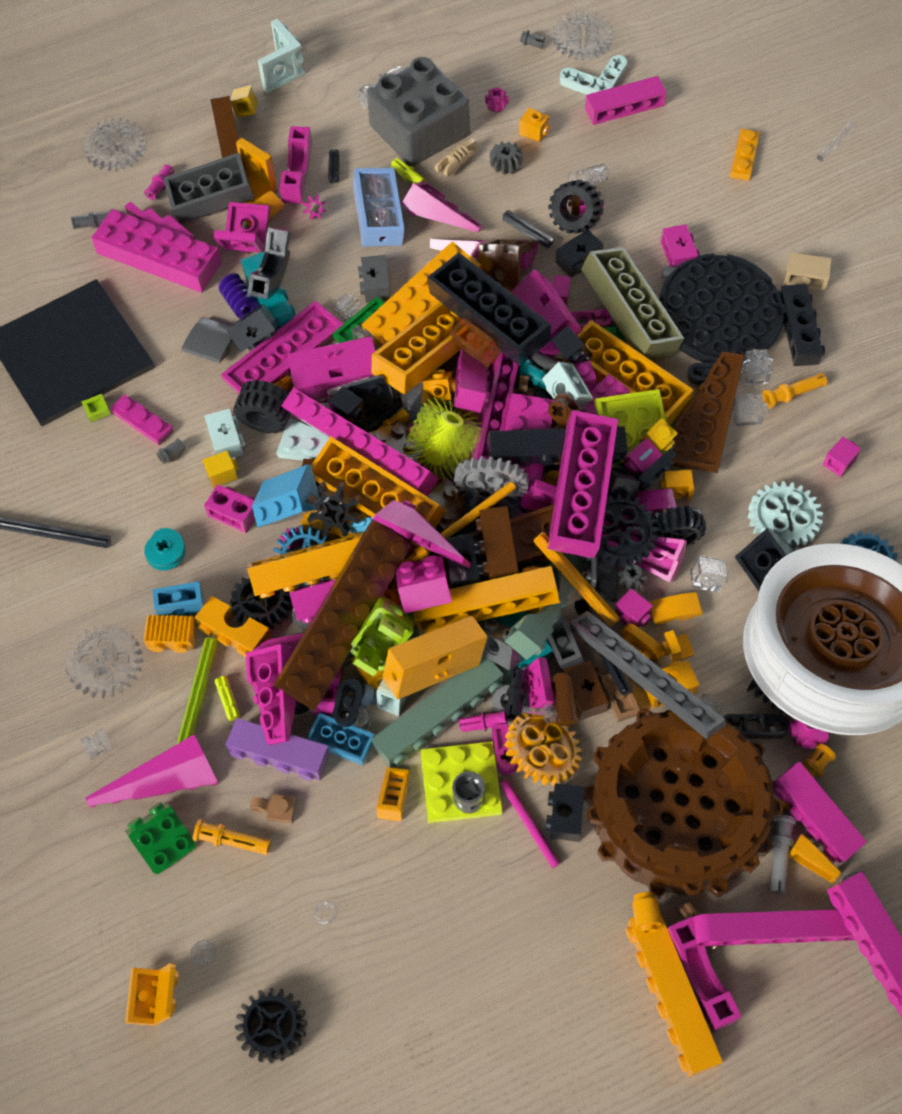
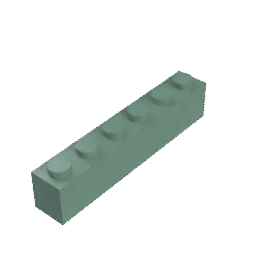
(436, 712)

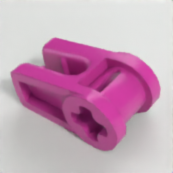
(498, 738)

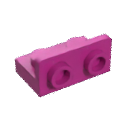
(538, 496)
(539, 684)

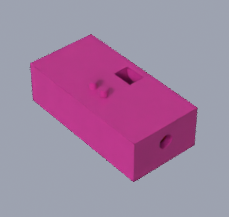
(542, 298)
(331, 366)

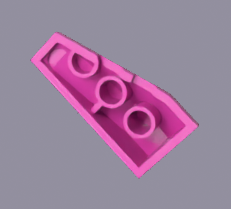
(275, 706)

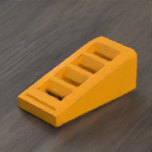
(388, 808)
(811, 858)

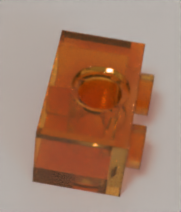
(475, 342)

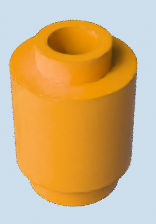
(646, 912)

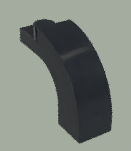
(269, 275)

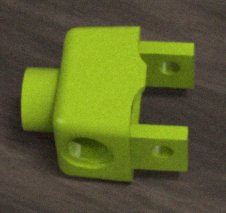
(393, 630)

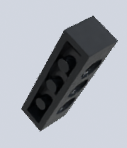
(801, 325)

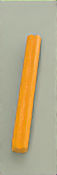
(577, 581)

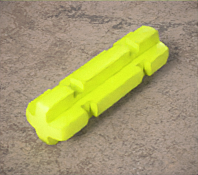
(227, 698)

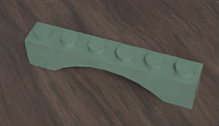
(531, 631)

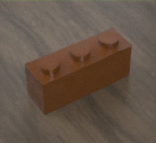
(496, 543)

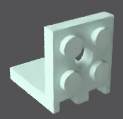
(285, 56)

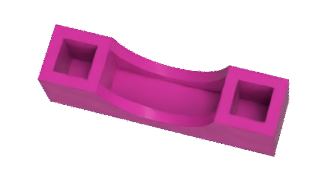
(299, 152)
(710, 993)

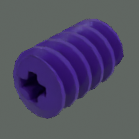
(236, 295)

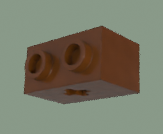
(587, 702)

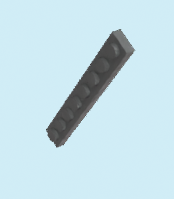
(648, 675)

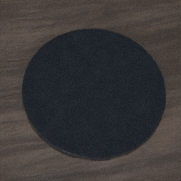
(722, 306)

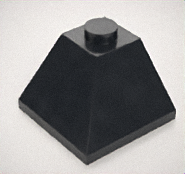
(762, 555)

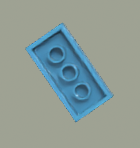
(344, 742)

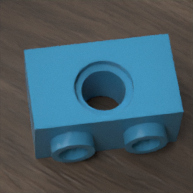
(179, 599)

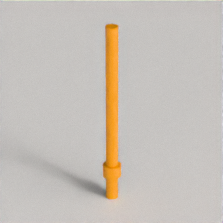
(421, 553)

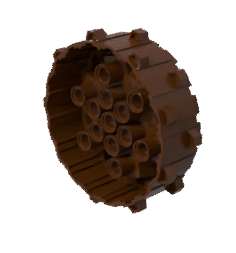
(676, 861)

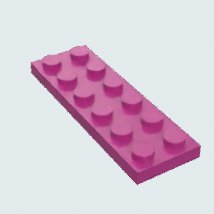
(269, 359)

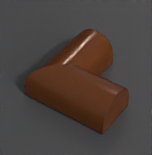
(564, 699)

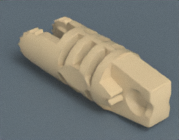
(457, 157)

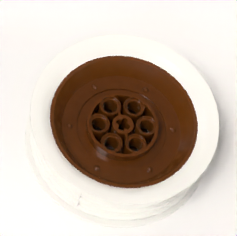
(830, 638)

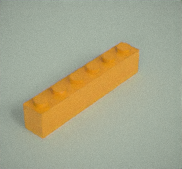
(492, 599)
(676, 999)

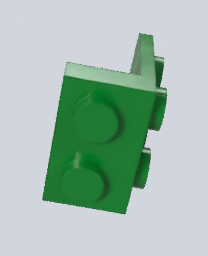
(160, 837)

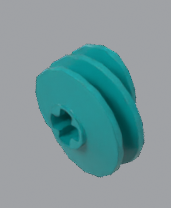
(165, 549)

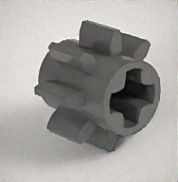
(627, 581)

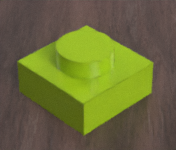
(96, 408)

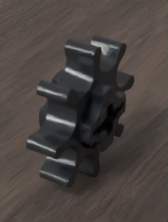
(333, 508)

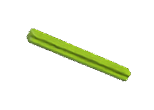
(198, 689)

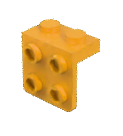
(151, 995)

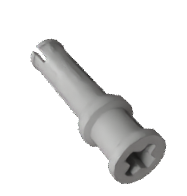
(783, 842)

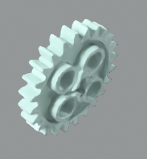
(804, 511)

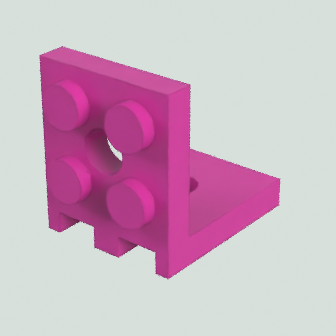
(244, 239)

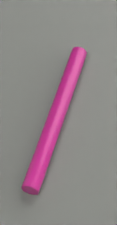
(530, 824)

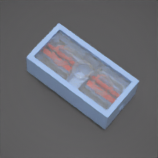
(378, 207)

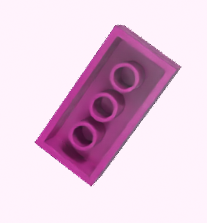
(529, 414)

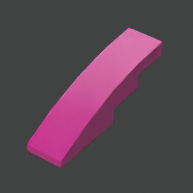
(150, 216)

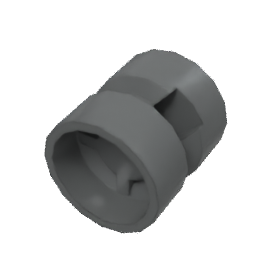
(468, 792)

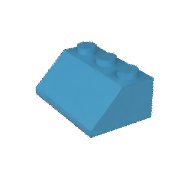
(285, 497)

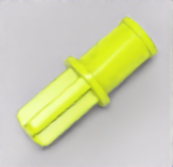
(406, 172)

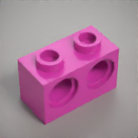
(229, 512)

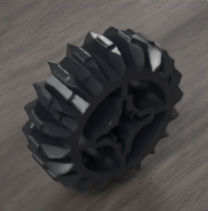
(681, 524)
(246, 608)
(261, 1034)

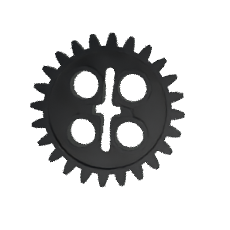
(627, 548)

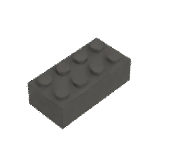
(208, 187)

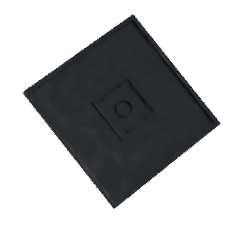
(71, 352)

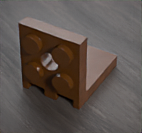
(506, 256)

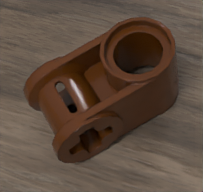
(563, 412)

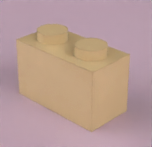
(807, 270)

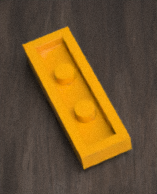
(744, 154)

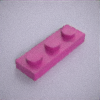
(141, 419)

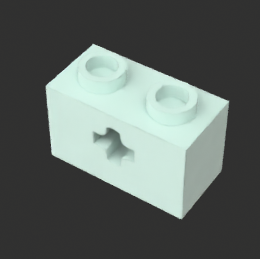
(224, 434)

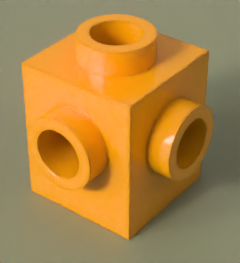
(440, 385)

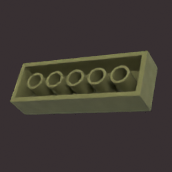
(632, 303)

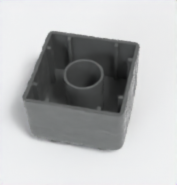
(418, 111)

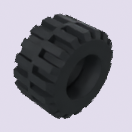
(560, 211)
(261, 407)

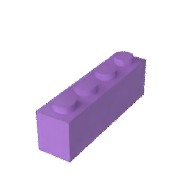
(295, 756)

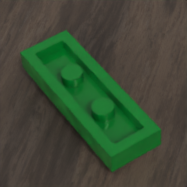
(344, 332)

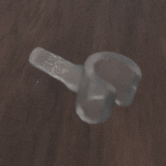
(548, 711)

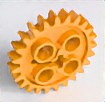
(542, 749)

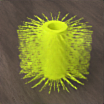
(443, 437)

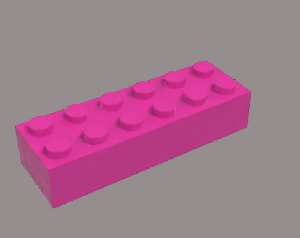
(156, 250)
(583, 484)

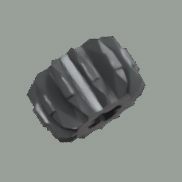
(506, 157)

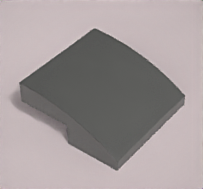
(208, 340)

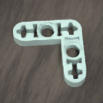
(569, 76)

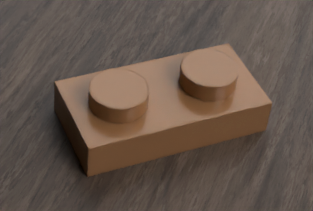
(622, 706)

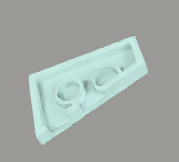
(300, 441)

